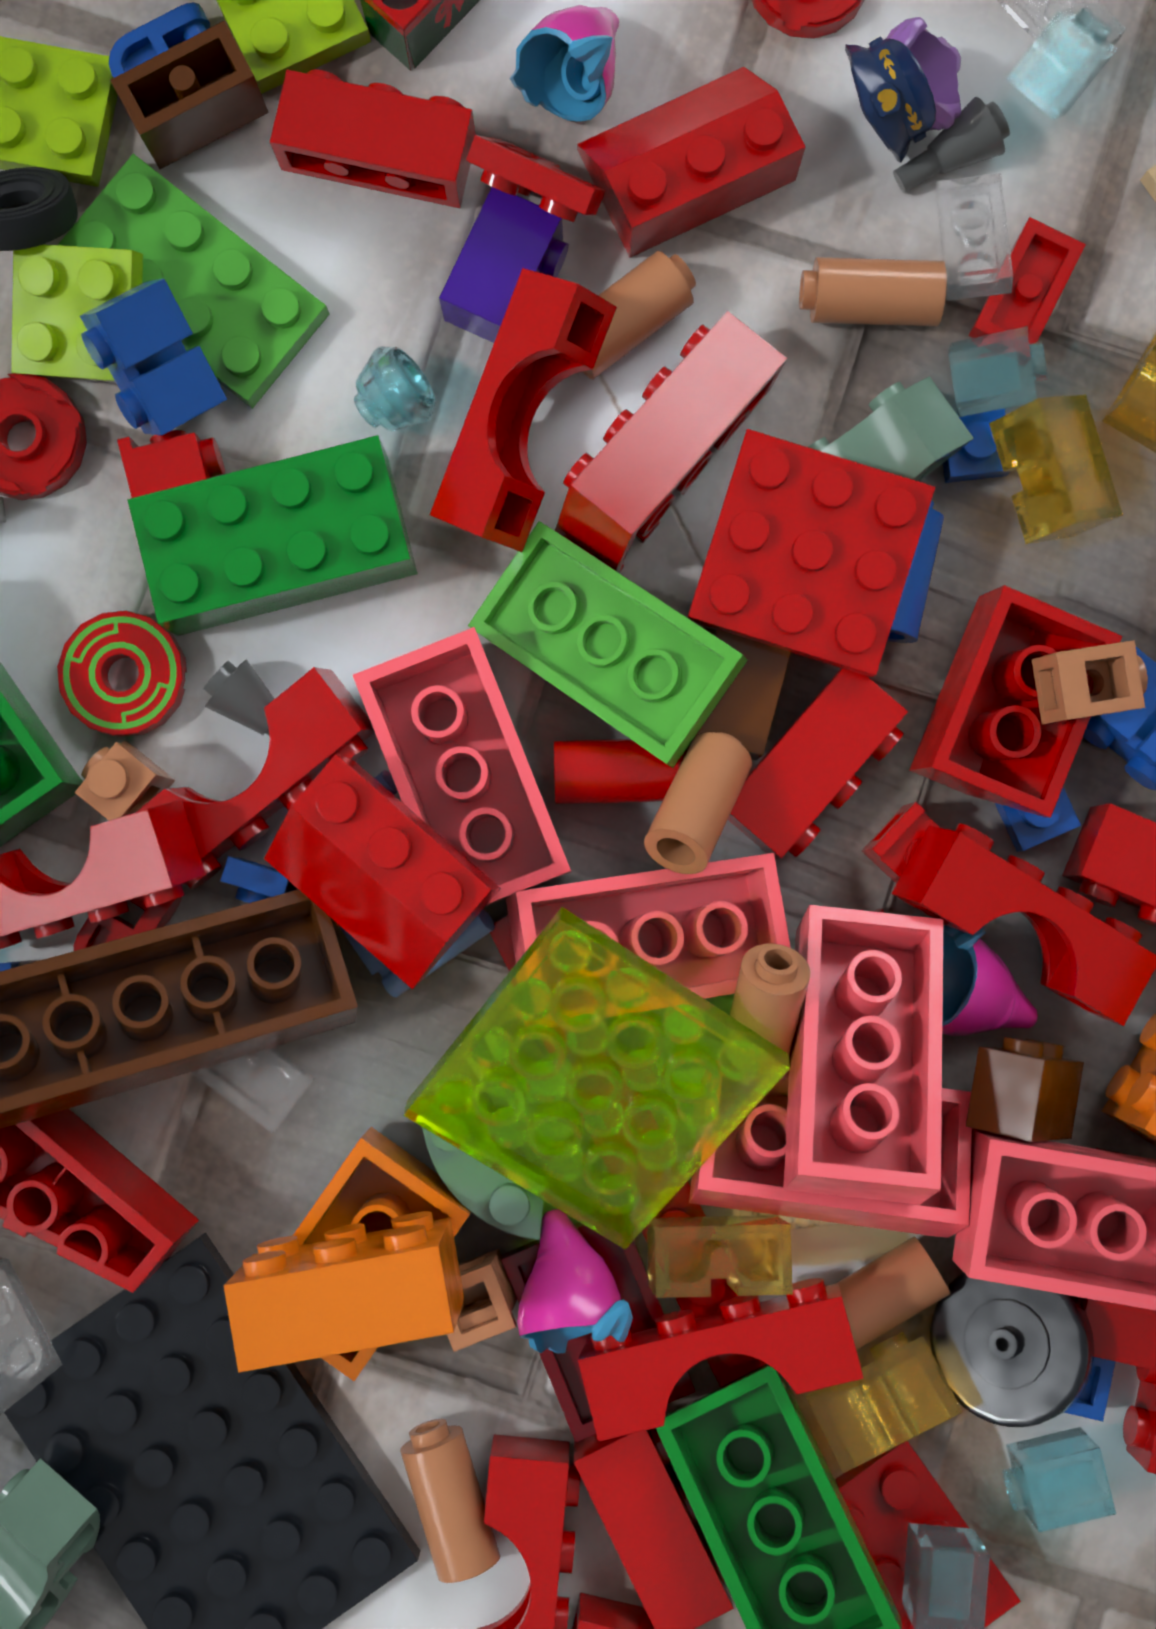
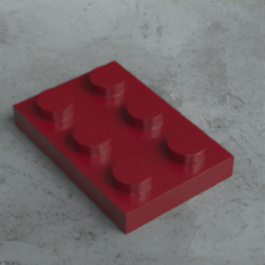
(563, 1368)

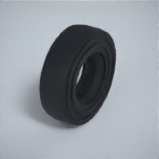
(34, 207)

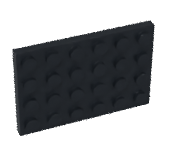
(210, 1483)

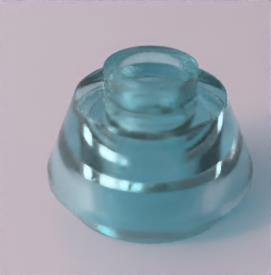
(393, 391)

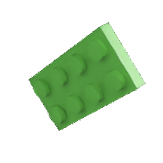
(233, 298)
(608, 643)

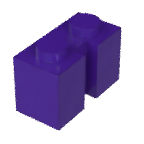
(502, 241)

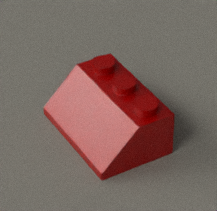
(693, 159)
(987, 717)
(378, 869)

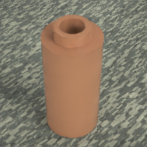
(874, 291)
(645, 303)
(698, 803)
(771, 992)
(891, 1291)
(449, 1501)

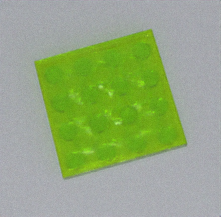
(595, 1080)

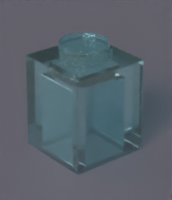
(1064, 61)
(996, 371)
(1058, 1479)
(945, 1578)

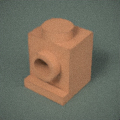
(1063, 686)
(121, 780)
(486, 1301)

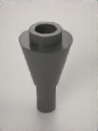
(971, 139)
(239, 696)

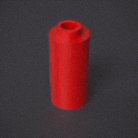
(609, 772)

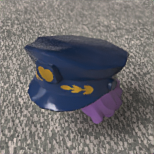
(907, 84)

